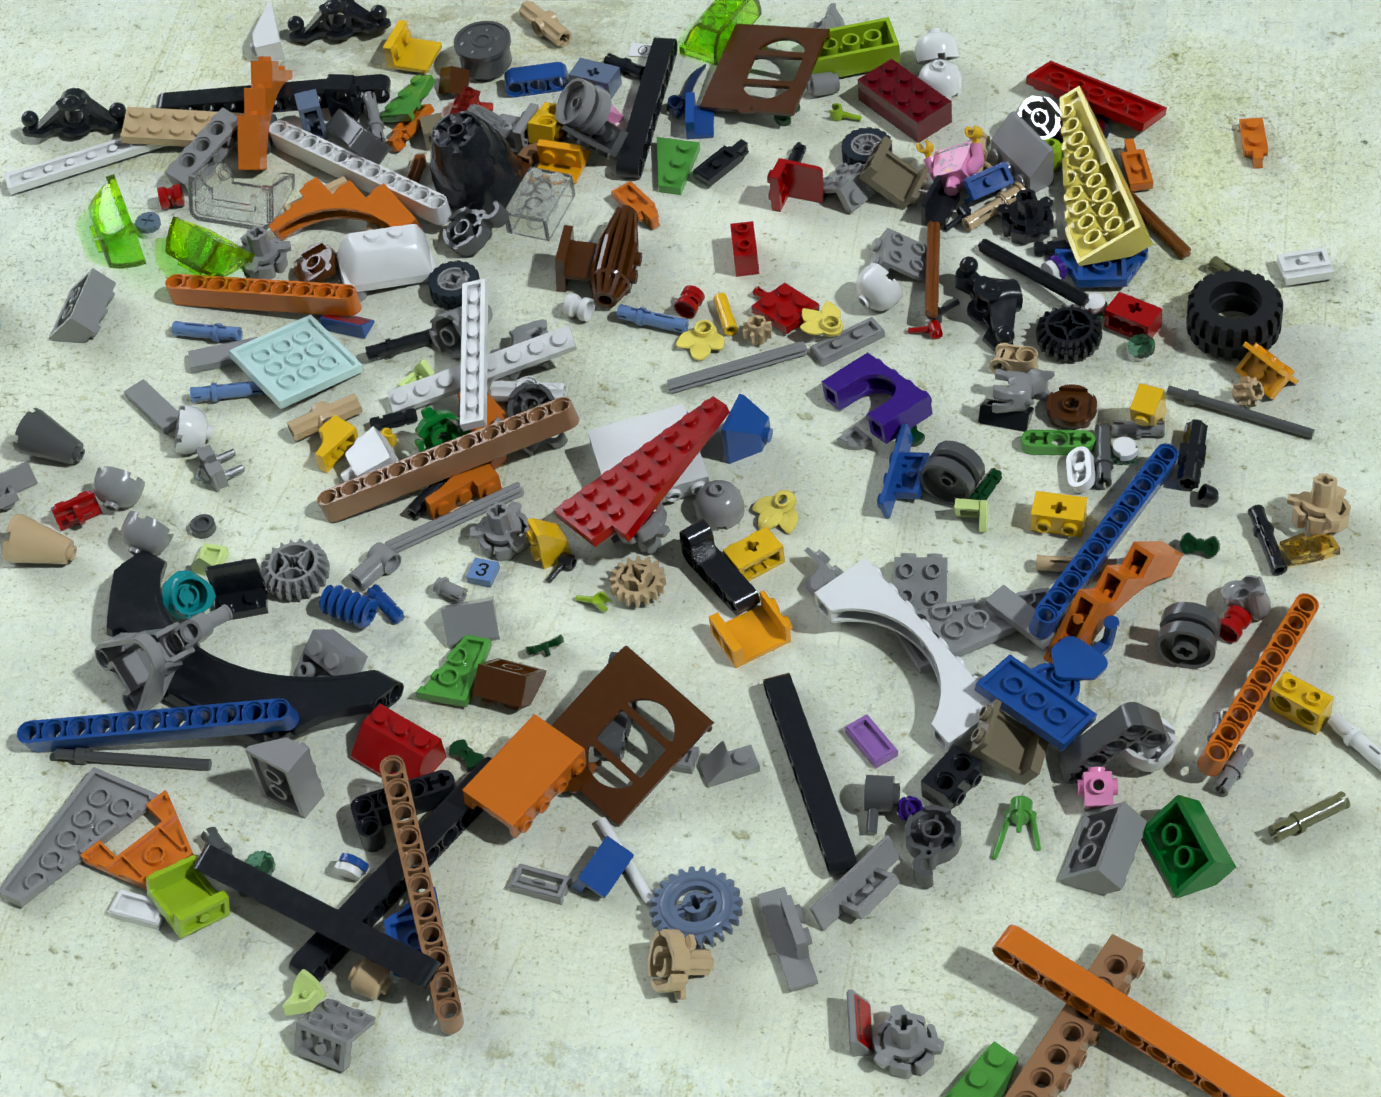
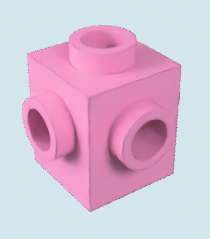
(1097, 798)

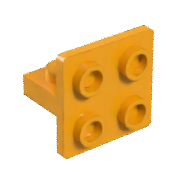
(562, 157)
(1266, 368)

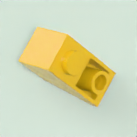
(547, 542)

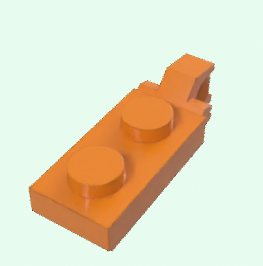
(408, 129)
(1254, 140)
(1136, 167)
(631, 195)

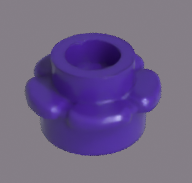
(908, 806)

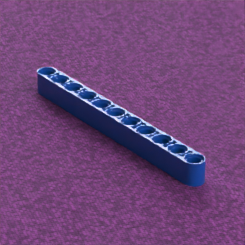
(1103, 541)
(168, 729)

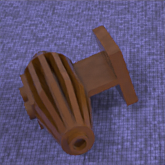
(606, 264)

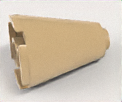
(36, 543)

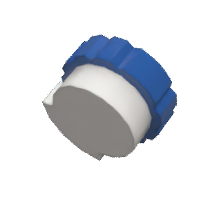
(351, 866)

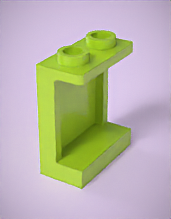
(186, 897)

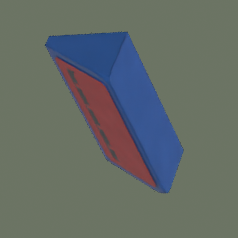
(347, 325)

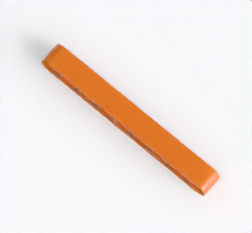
(263, 294)
(1257, 685)

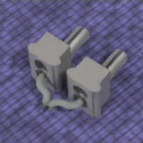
(213, 468)

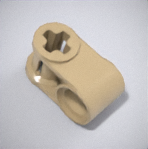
(1014, 358)

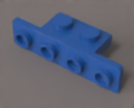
(903, 473)

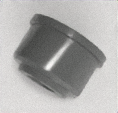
(484, 49)

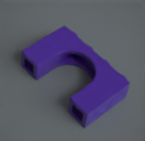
(871, 376)

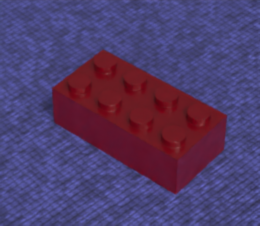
(905, 100)

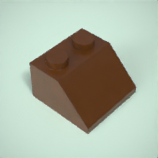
(507, 683)

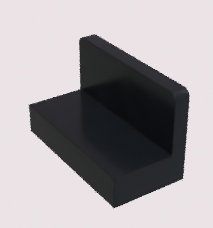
(937, 204)

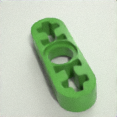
(1040, 436)

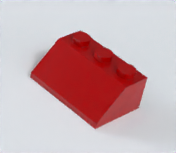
(390, 734)

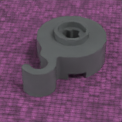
(472, 228)
(534, 394)
(931, 850)

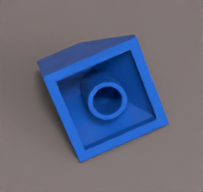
(745, 430)

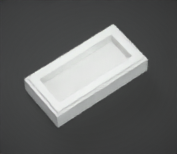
(136, 909)

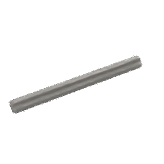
(737, 367)
(454, 518)

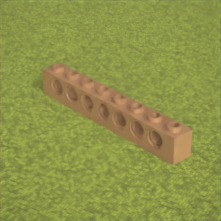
(1114, 956)

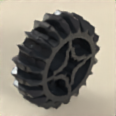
(1069, 333)

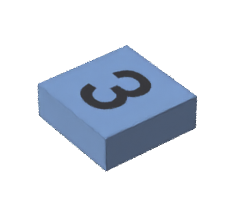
(483, 572)

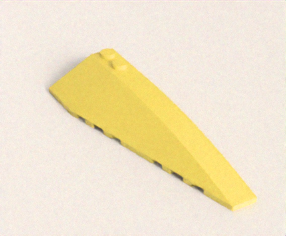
(1099, 205)

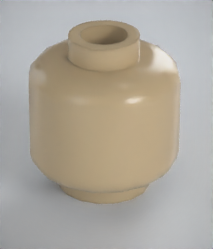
(370, 979)

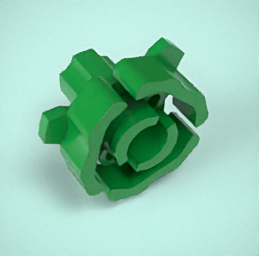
(437, 428)

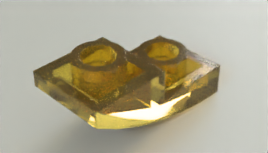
(1310, 549)

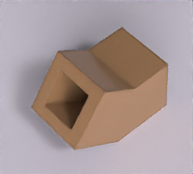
(529, 154)

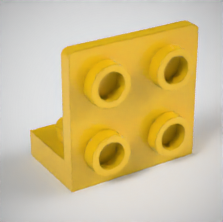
(409, 53)

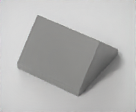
(470, 618)

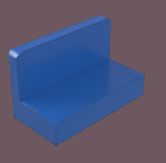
(698, 122)
(987, 181)
(604, 868)

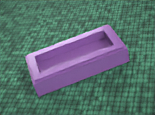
(871, 741)

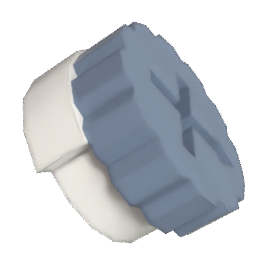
(148, 225)

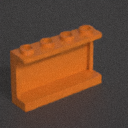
(526, 775)

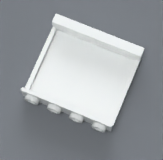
(625, 437)

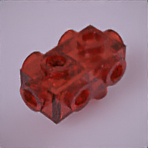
(468, 97)

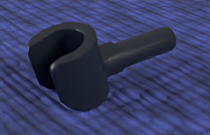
(963, 212)
(944, 309)
(565, 560)

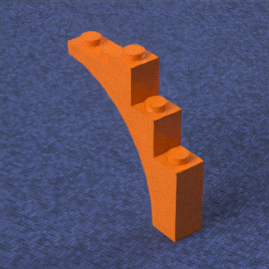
(259, 101)
(346, 202)
(471, 483)

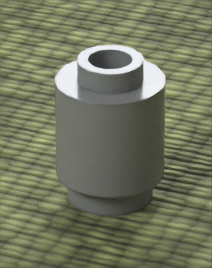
(823, 84)

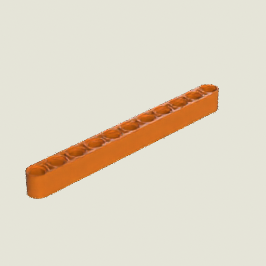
(1126, 1017)

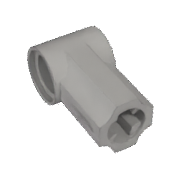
(379, 561)

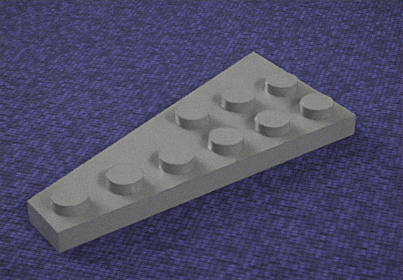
(964, 626)
(93, 813)

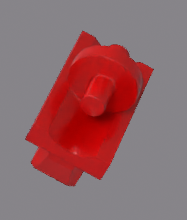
(76, 510)

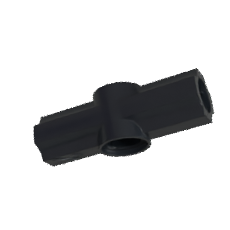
(1192, 455)

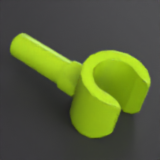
(838, 114)
(598, 600)

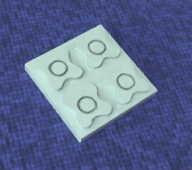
(295, 361)

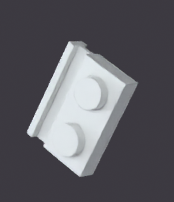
(1305, 266)

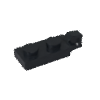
(721, 163)

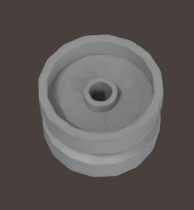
(583, 106)

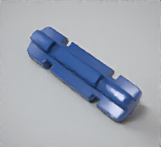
(386, 604)

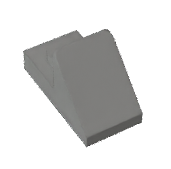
(727, 765)

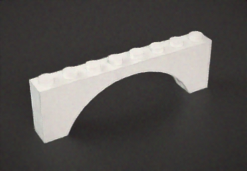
(866, 597)

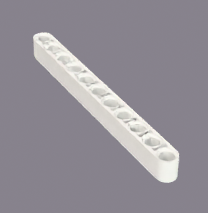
(362, 172)

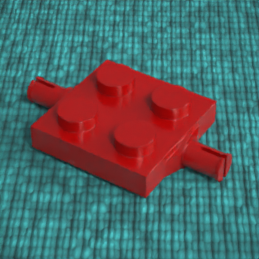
(782, 306)

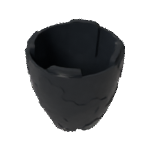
(472, 163)

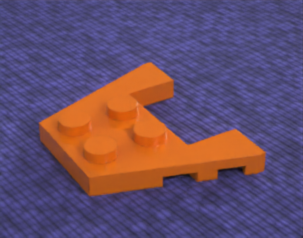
(152, 852)

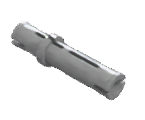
(374, 124)

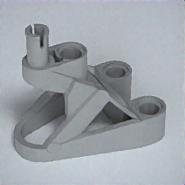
(147, 662)

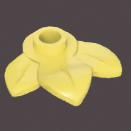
(822, 322)
(701, 340)
(775, 514)

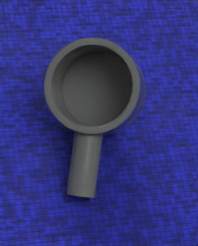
(879, 796)

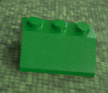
(1187, 847)

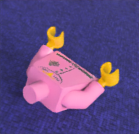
(956, 161)

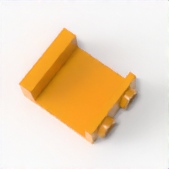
(752, 632)

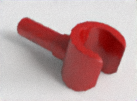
(933, 328)

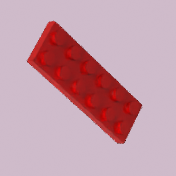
(1102, 97)

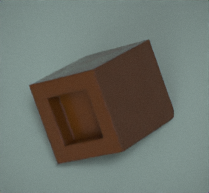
(453, 80)

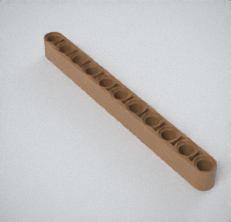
(448, 459)
(422, 902)

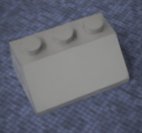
(1025, 153)
(84, 308)
(286, 774)
(1103, 849)

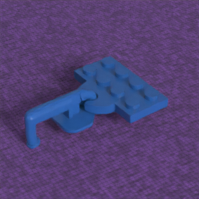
(1049, 693)

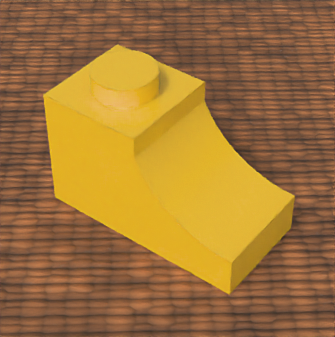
(1148, 405)
(336, 439)

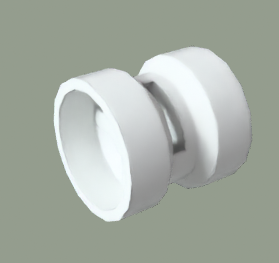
(578, 307)

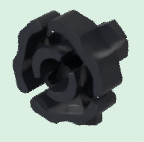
(1026, 216)

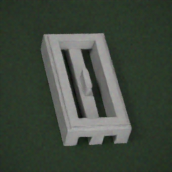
(538, 888)

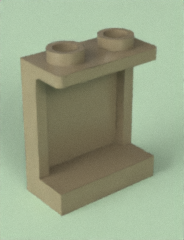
(893, 176)
(1008, 744)

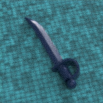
(679, 101)

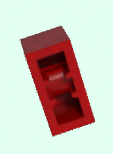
(744, 248)
(1132, 316)

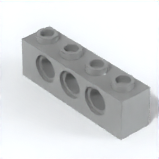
(209, 145)

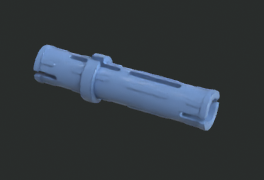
(642, 316)
(198, 330)
(221, 391)

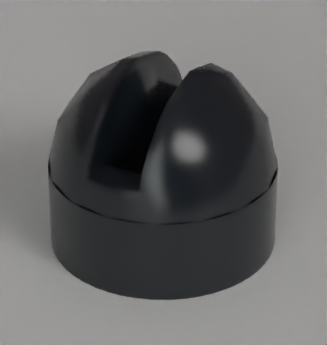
(1207, 495)

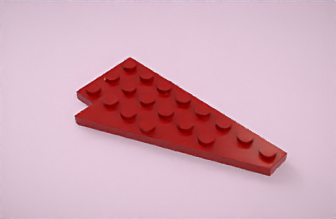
(634, 487)

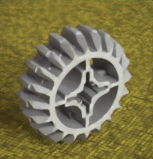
(295, 570)

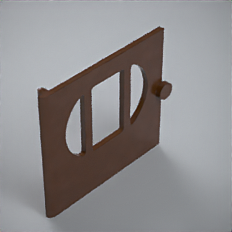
(743, 47)
(619, 683)

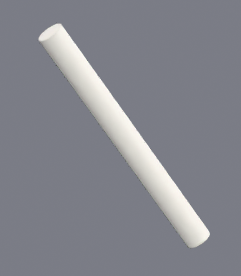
(631, 869)

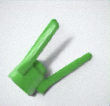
(1020, 814)

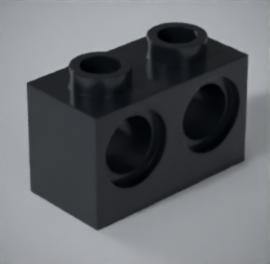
(343, 93)
(947, 775)

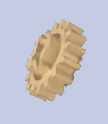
(637, 581)

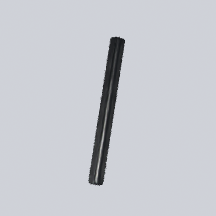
(1033, 272)

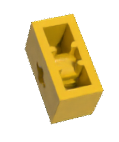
(1059, 514)
(756, 553)

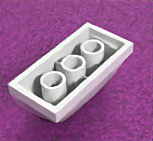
(385, 258)

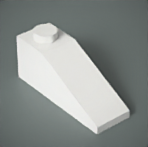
(267, 36)

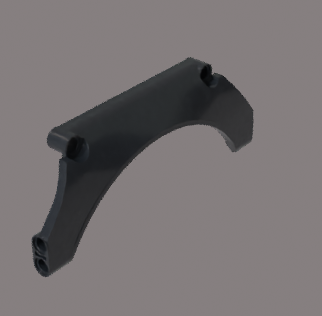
(207, 680)

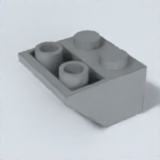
(329, 655)

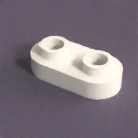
(1080, 469)

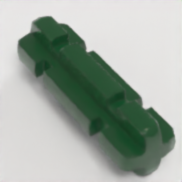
(987, 485)

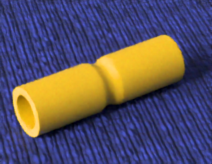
(725, 312)

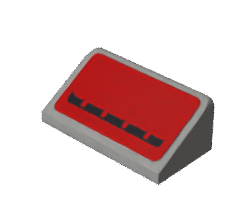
(859, 1025)

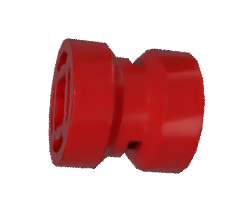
(176, 196)
(690, 300)
(1233, 623)

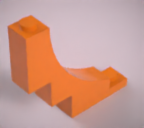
(1142, 566)

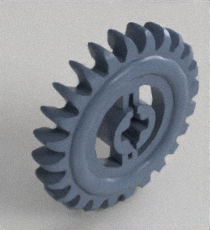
(697, 904)

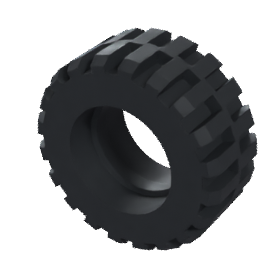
(1233, 292)

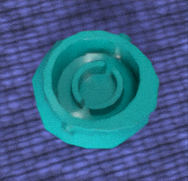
(187, 594)

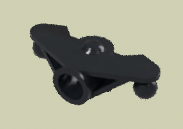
(339, 26)
(74, 123)
(992, 302)

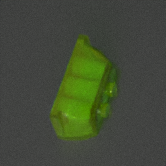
(714, 27)
(114, 228)
(204, 250)

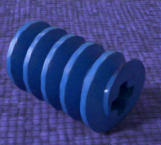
(348, 606)

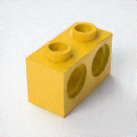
(545, 125)
(1301, 702)

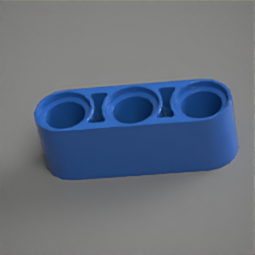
(536, 79)

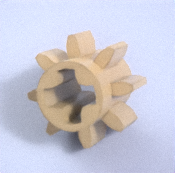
(757, 330)
(1247, 391)

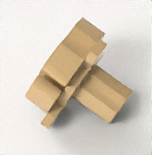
(1321, 506)
(676, 958)

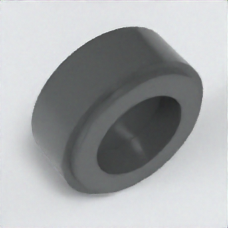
(203, 526)

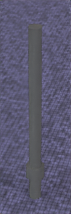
(1193, 397)
(84, 755)

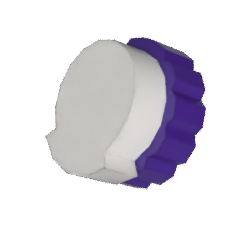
(1055, 266)

